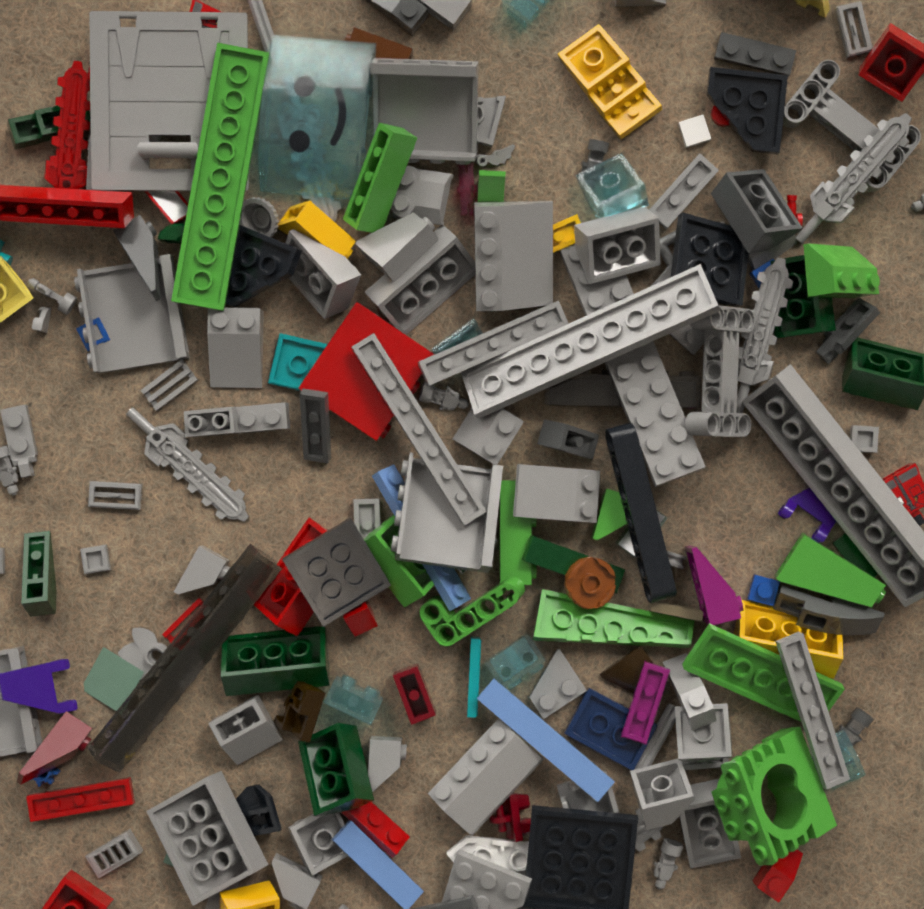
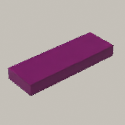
(645, 702)

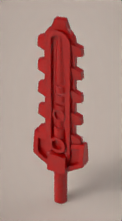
(66, 167)

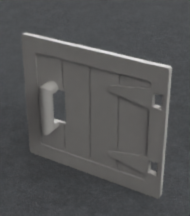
(151, 84)

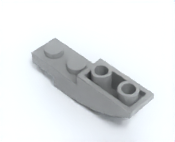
(237, 420)

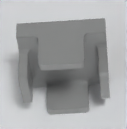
(706, 742)
(576, 798)

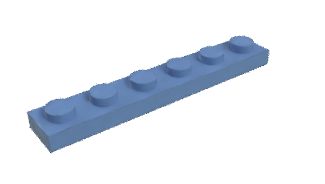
(444, 578)

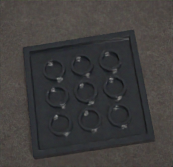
(580, 858)

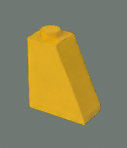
(318, 226)

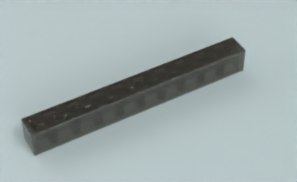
(184, 658)

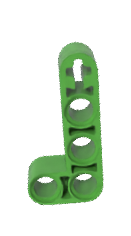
(477, 609)

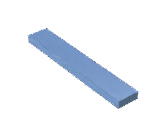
(545, 740)

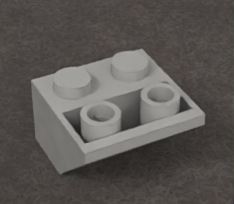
(245, 730)

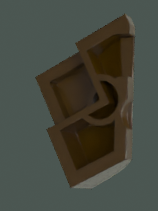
(627, 670)
(301, 711)

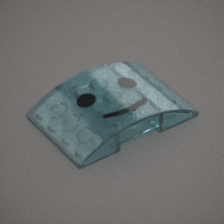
(314, 116)

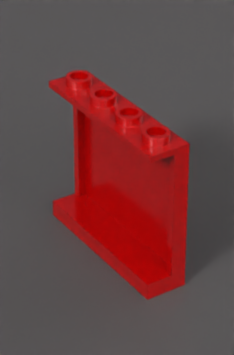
(346, 381)

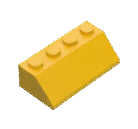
(766, 625)

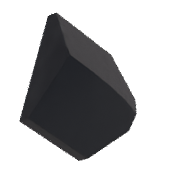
(259, 810)

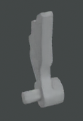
(496, 158)

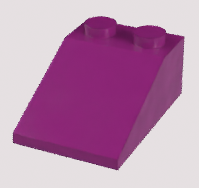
(712, 591)

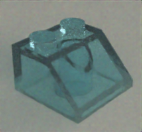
(612, 187)

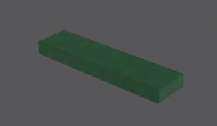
(559, 558)

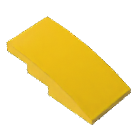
(610, 81)

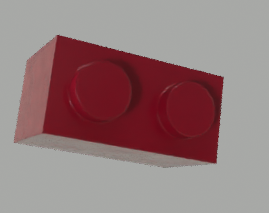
(414, 693)

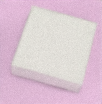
(694, 131)

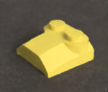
(12, 291)

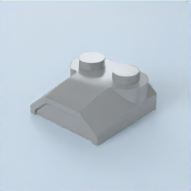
(422, 193)
(314, 841)

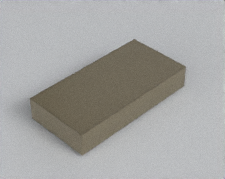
(676, 610)

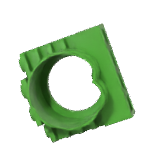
(799, 795)

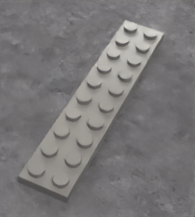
(590, 341)
(641, 386)

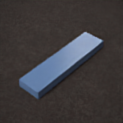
(377, 865)

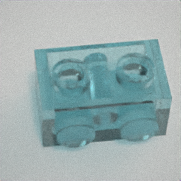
(515, 661)
(354, 699)

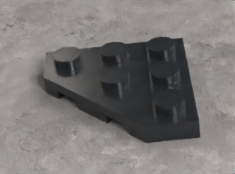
(751, 105)
(259, 265)

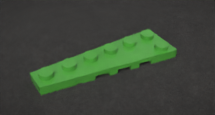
(564, 621)

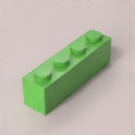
(379, 178)
(514, 538)

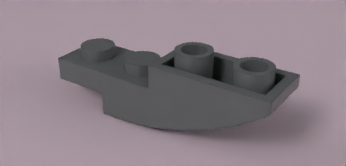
(831, 617)

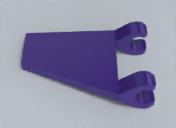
(813, 506)
(35, 687)

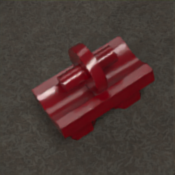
(508, 817)

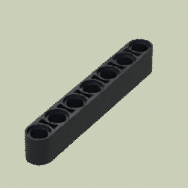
(640, 512)

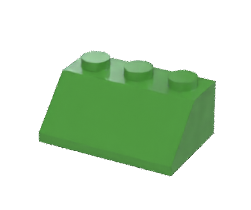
(839, 272)
(407, 579)

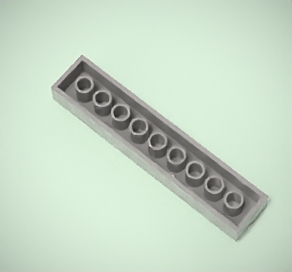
(842, 481)

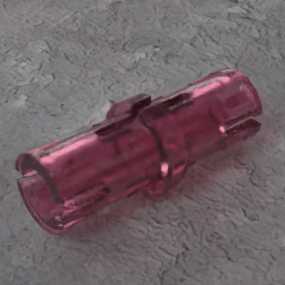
(466, 189)

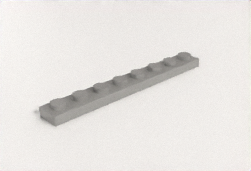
(418, 429)

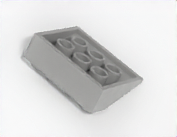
(513, 254)
(207, 837)

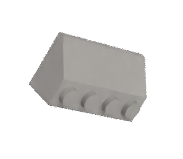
(425, 283)
(485, 776)

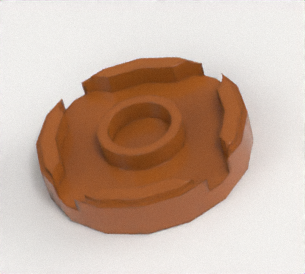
(590, 582)

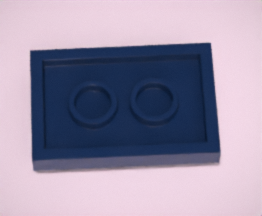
(599, 726)

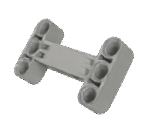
(842, 119)
(721, 415)

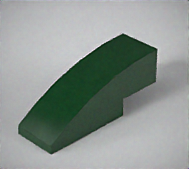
(35, 127)

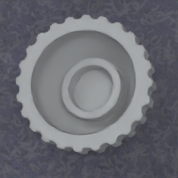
(259, 216)

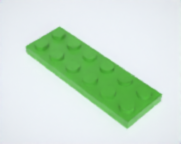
(750, 671)

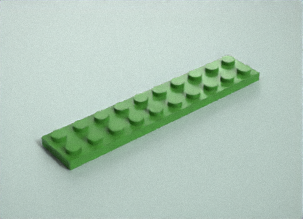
(220, 177)

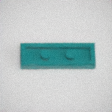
(474, 675)

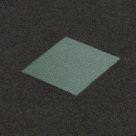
(112, 679)

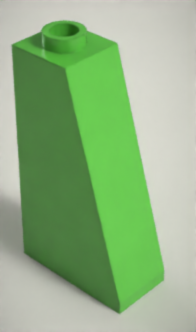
(826, 572)

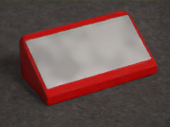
(170, 204)

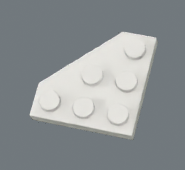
(495, 850)

